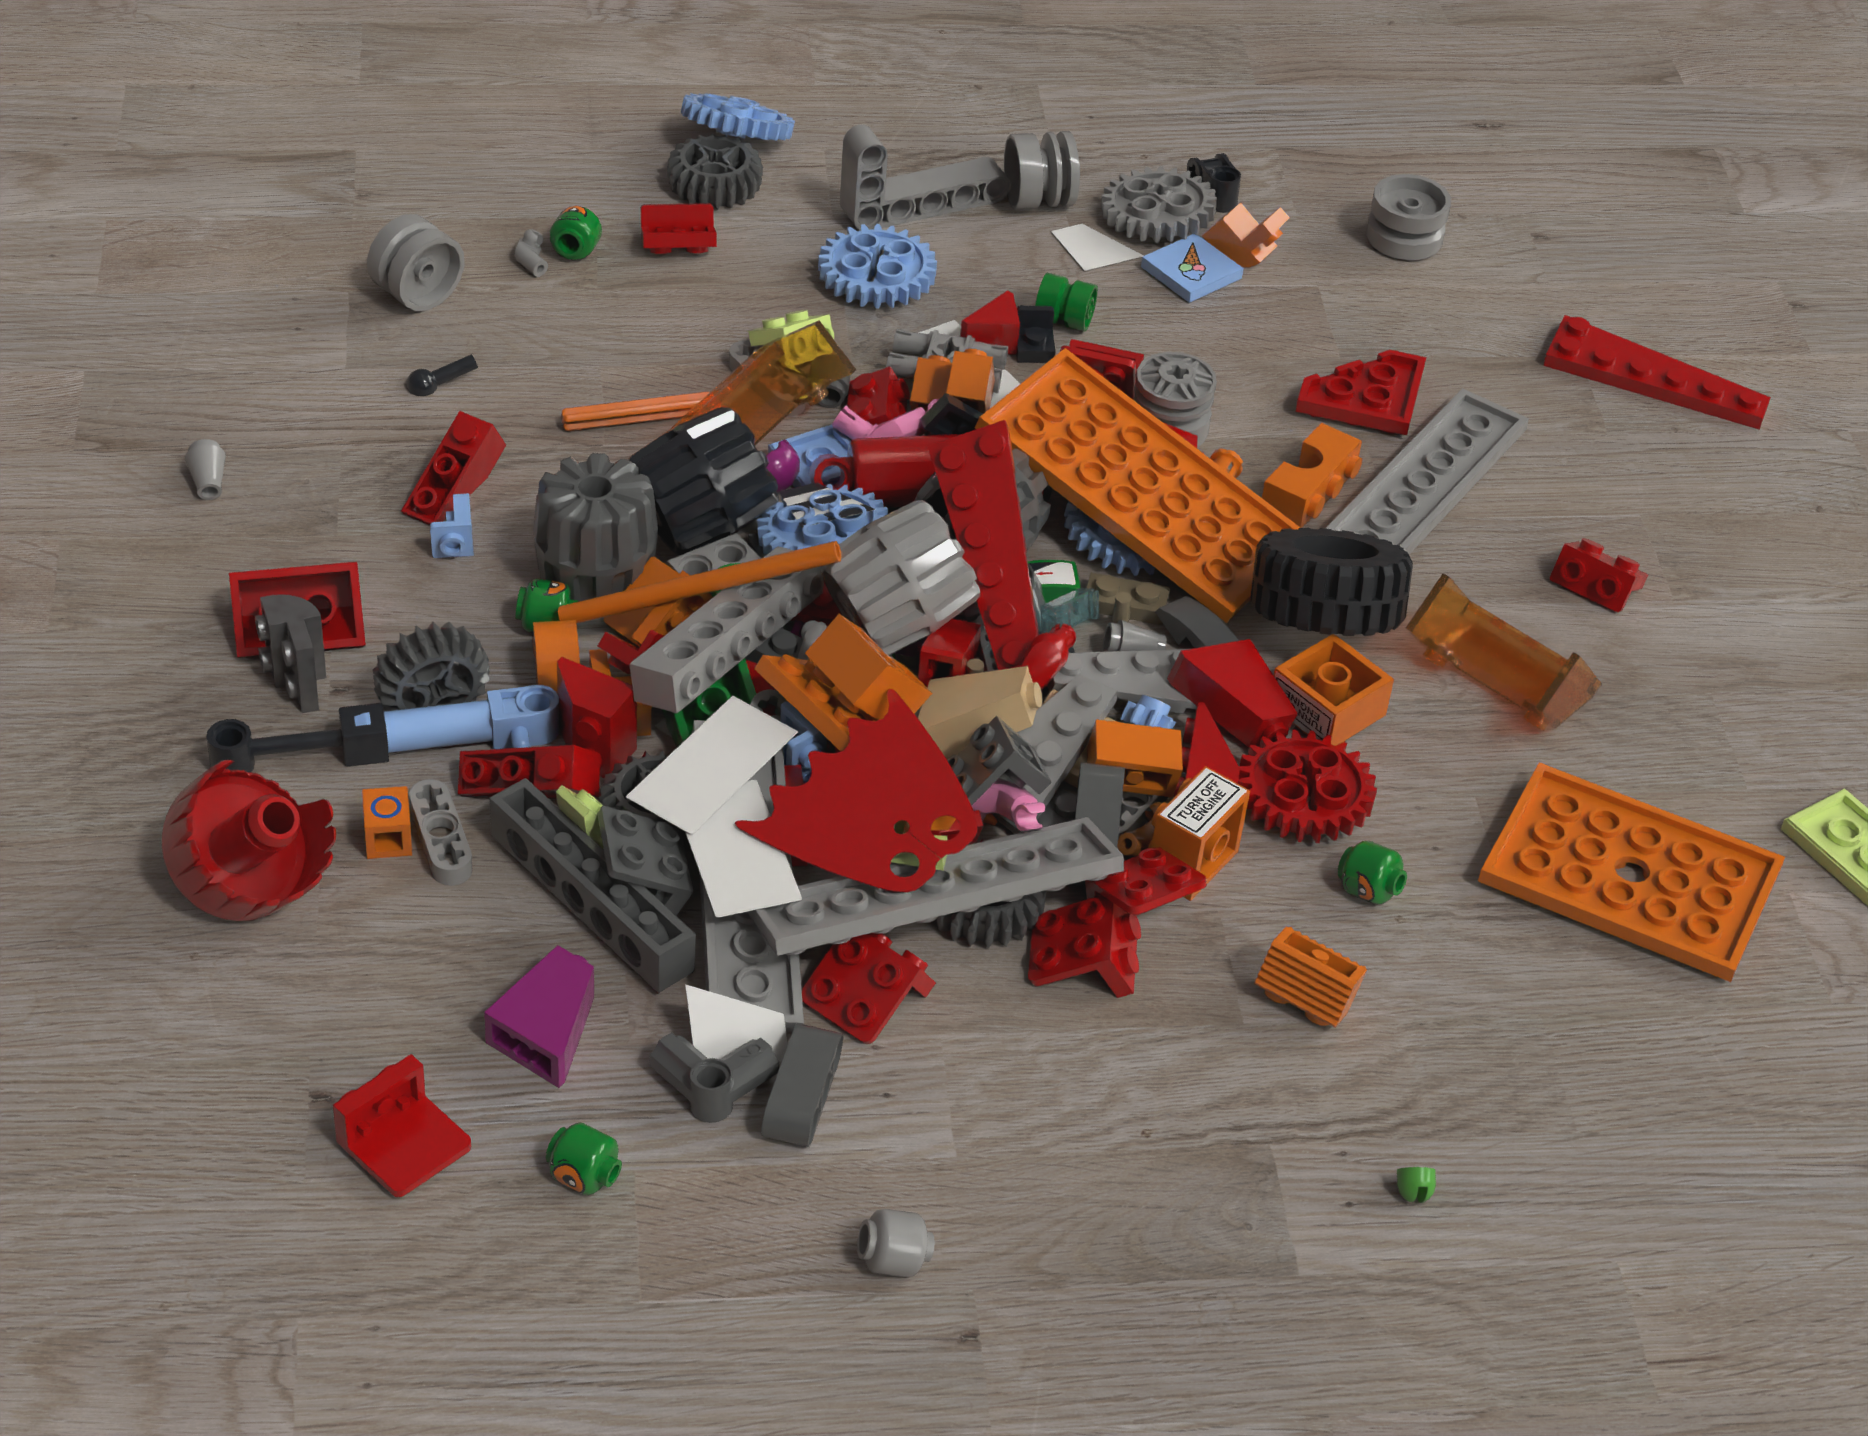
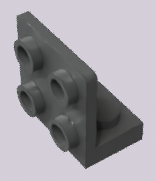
(990, 753)
(646, 855)

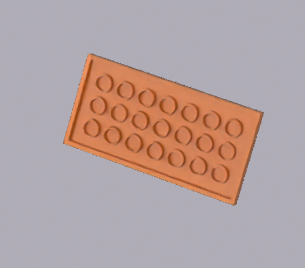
(1140, 480)

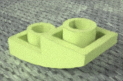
(582, 810)

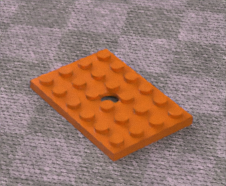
(1699, 882)

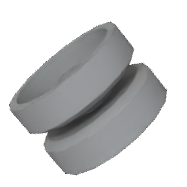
(1408, 216)
(415, 262)

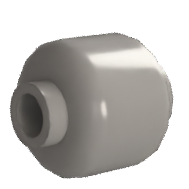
(895, 1243)

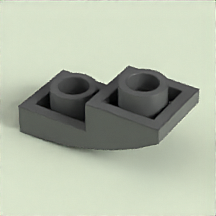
(1194, 622)

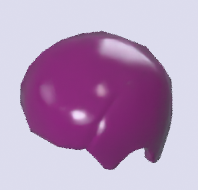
(784, 465)

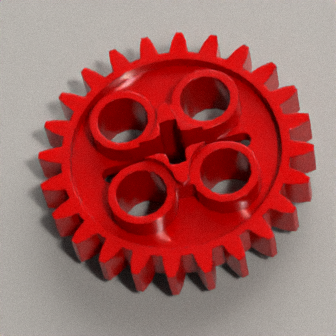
(1335, 780)

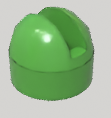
(1416, 1182)

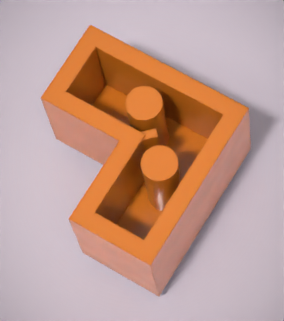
(966, 378)
(862, 671)

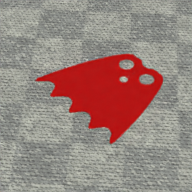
(857, 796)

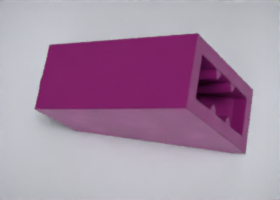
(544, 1015)

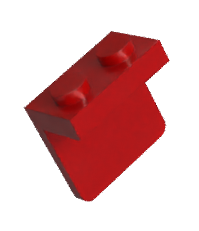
(1115, 364)
(1148, 882)
(1086, 939)
(864, 984)
(397, 1129)

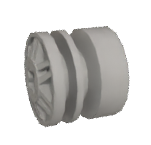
(1042, 169)
(1177, 391)

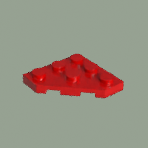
(1367, 394)

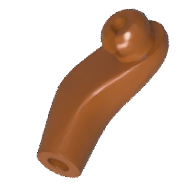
(1135, 841)

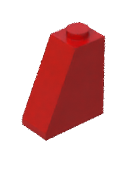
(949, 650)
(1235, 689)

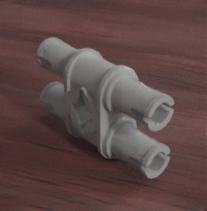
(942, 345)

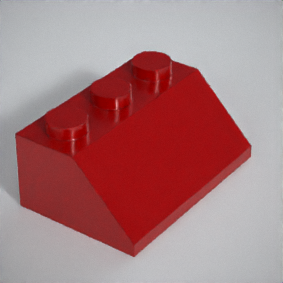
(329, 587)

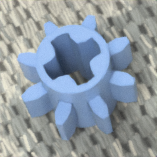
(1148, 713)

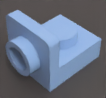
(454, 535)

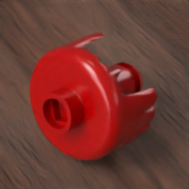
(244, 844)

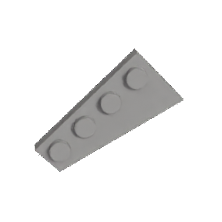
(1129, 673)
(1064, 729)

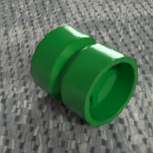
(1070, 302)

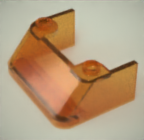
(779, 379)
(1501, 657)

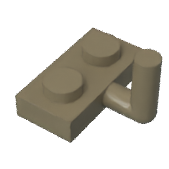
(1129, 598)

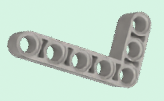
(896, 200)

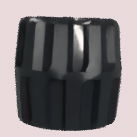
(706, 480)

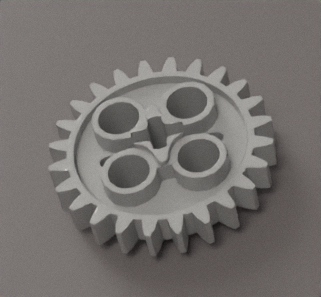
(1158, 204)

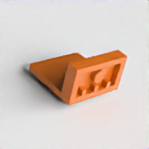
(660, 618)

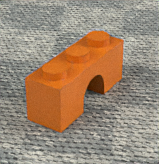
(1324, 466)

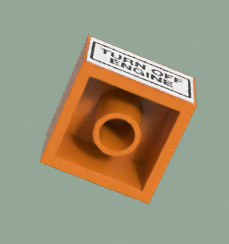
(1334, 689)
(1202, 823)

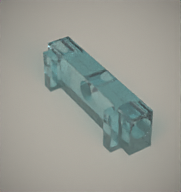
(1070, 609)

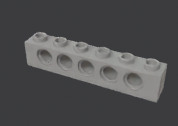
(719, 637)

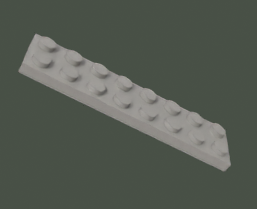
(1433, 471)
(974, 877)
(736, 952)

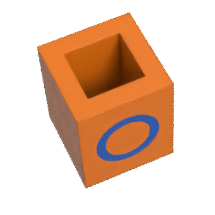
(387, 822)

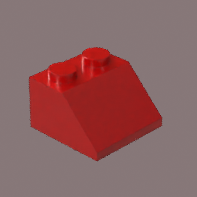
(596, 713)

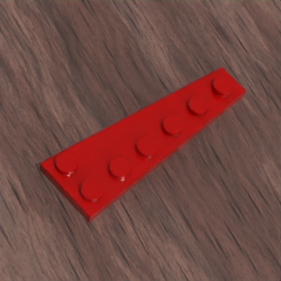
(1638, 369)
(985, 513)

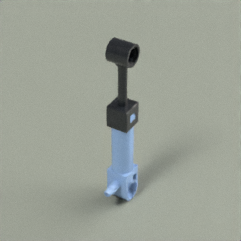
(368, 733)

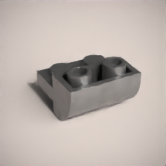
(292, 646)

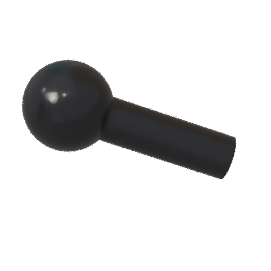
(424, 382)

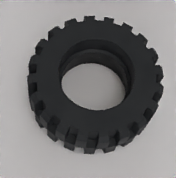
(1331, 581)

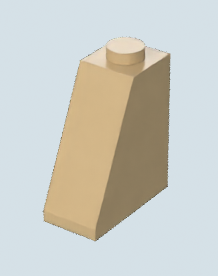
(970, 700)

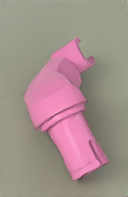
(904, 425)
(1011, 802)

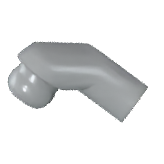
(528, 253)

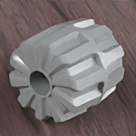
(901, 577)

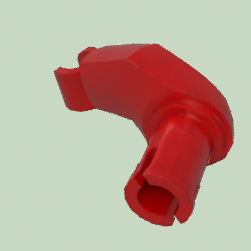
(1048, 653)

